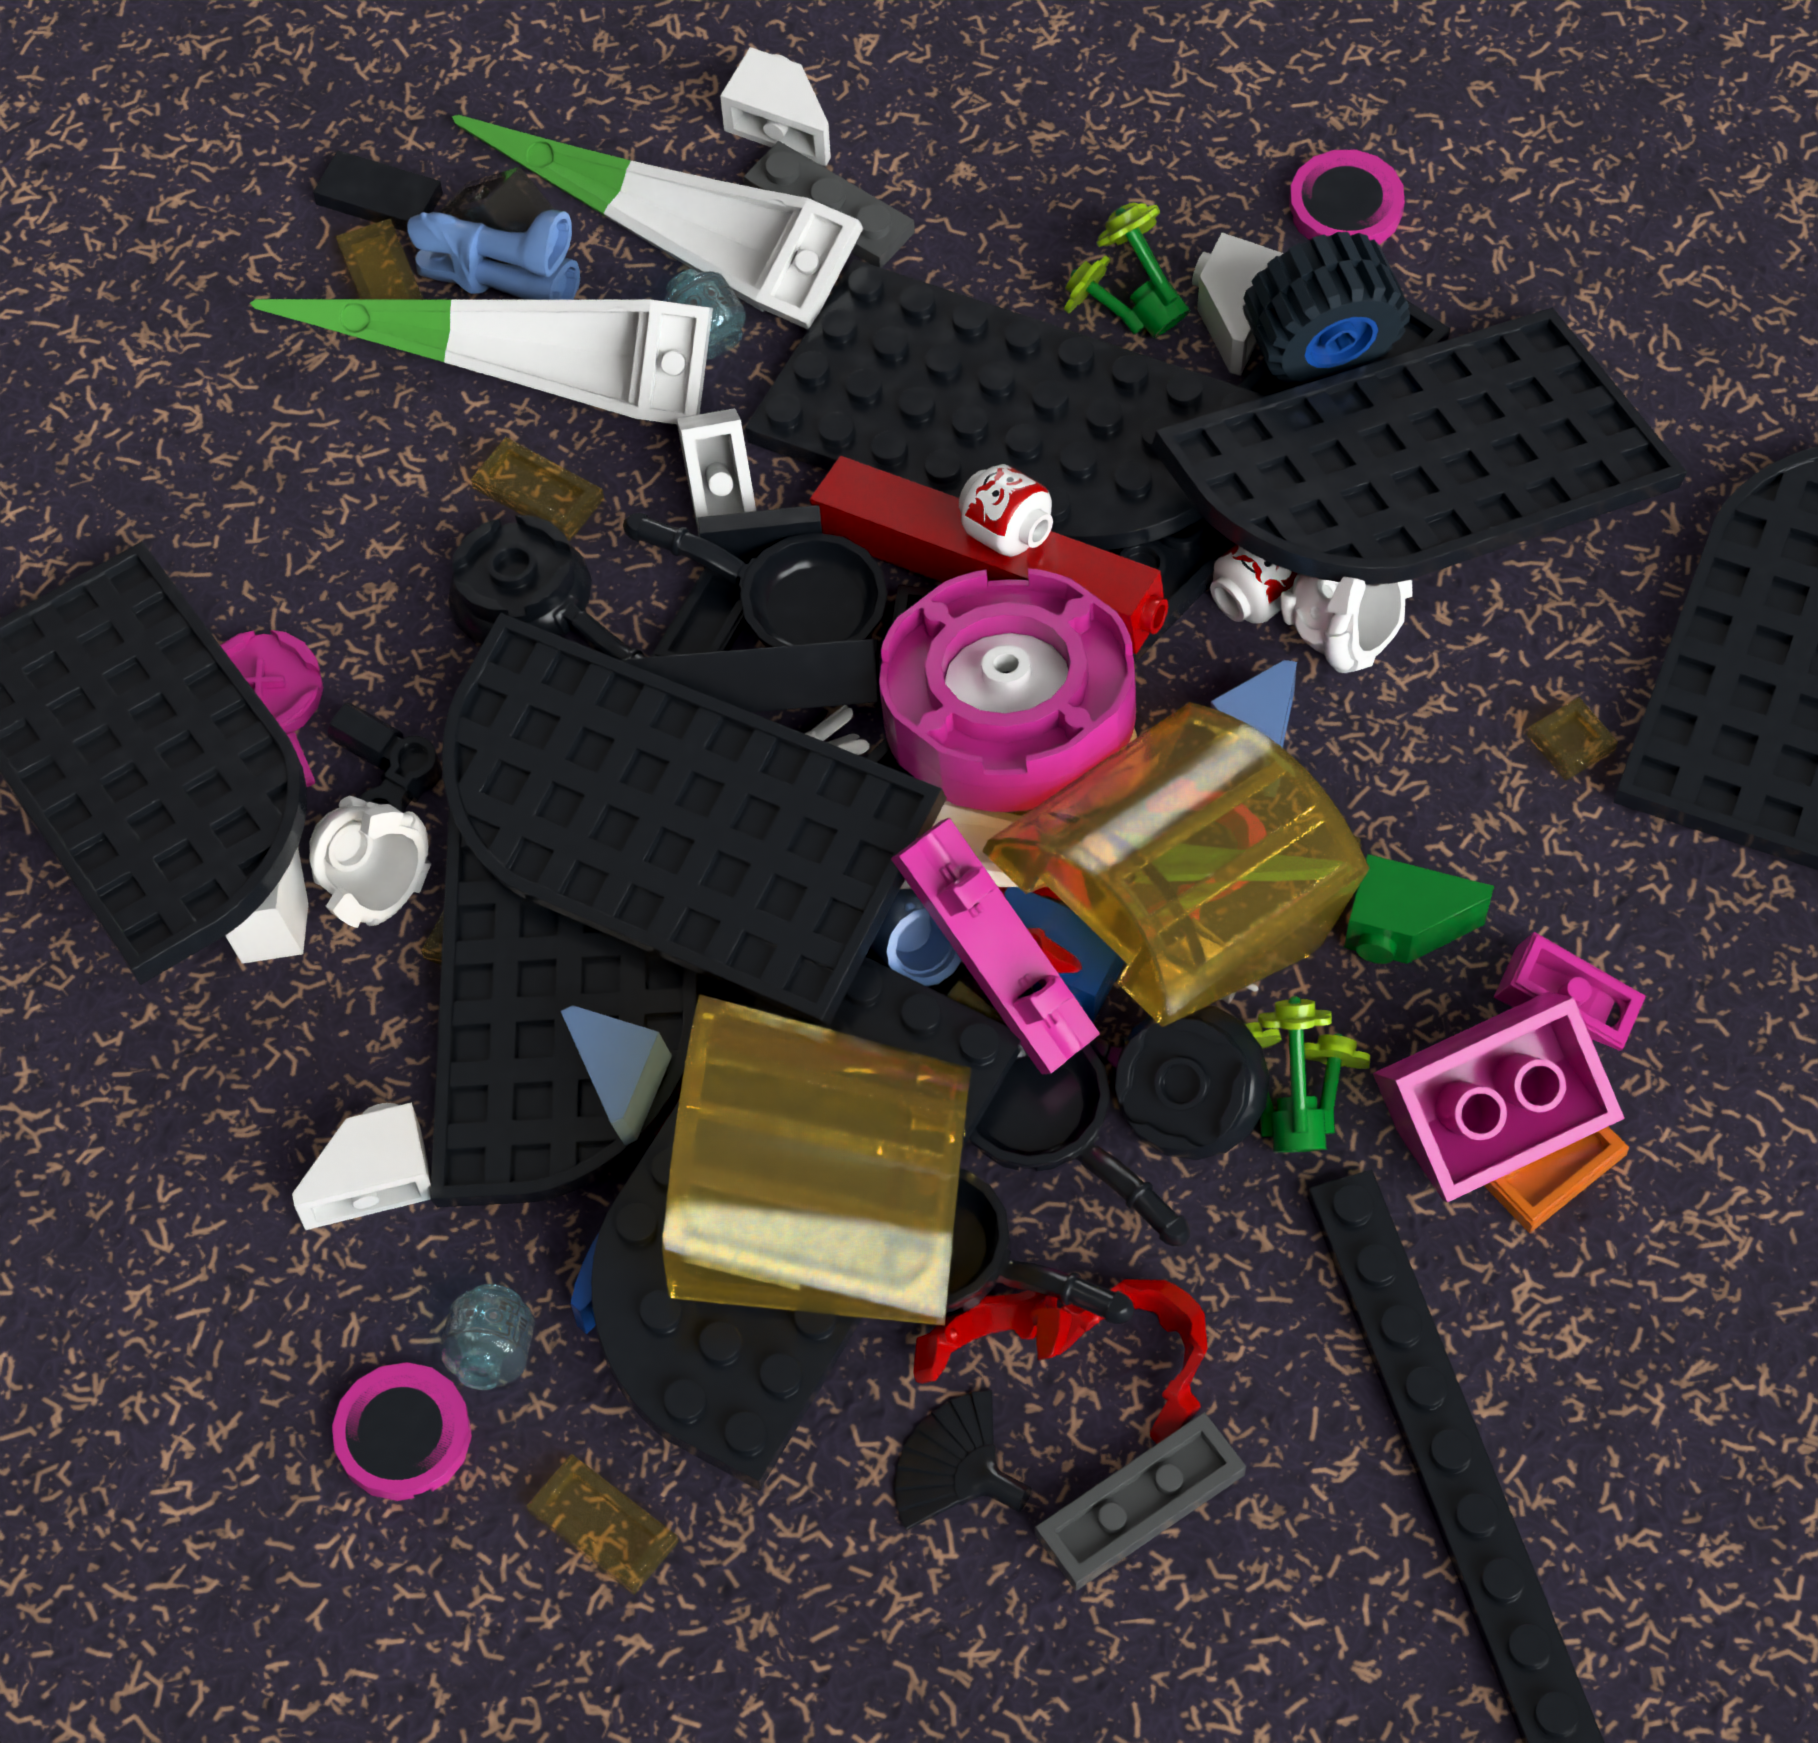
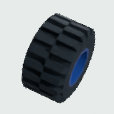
(1325, 308)

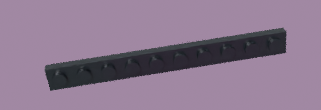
(1452, 1464)

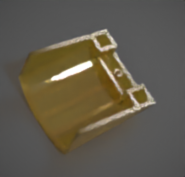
(1192, 859)
(812, 1170)

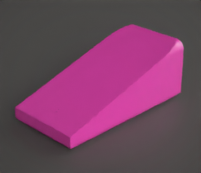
(1545, 967)

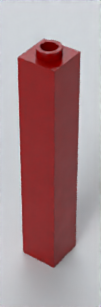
(925, 535)

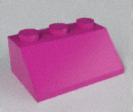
(1500, 1094)

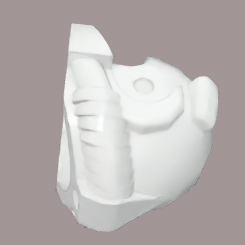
(1346, 617)
(368, 859)

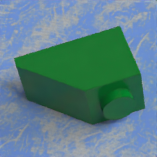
(1412, 911)

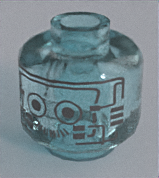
(711, 291)
(487, 1335)

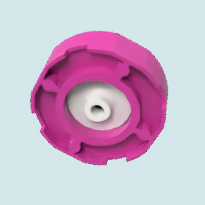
(1006, 688)

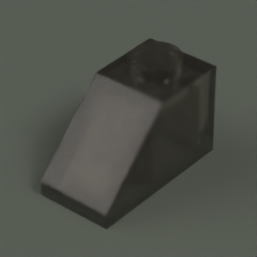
(499, 201)

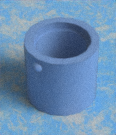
(914, 943)

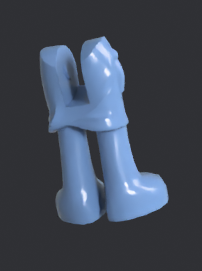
(458, 251)

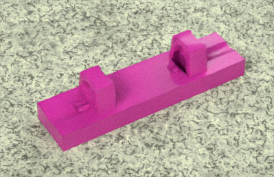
(995, 945)

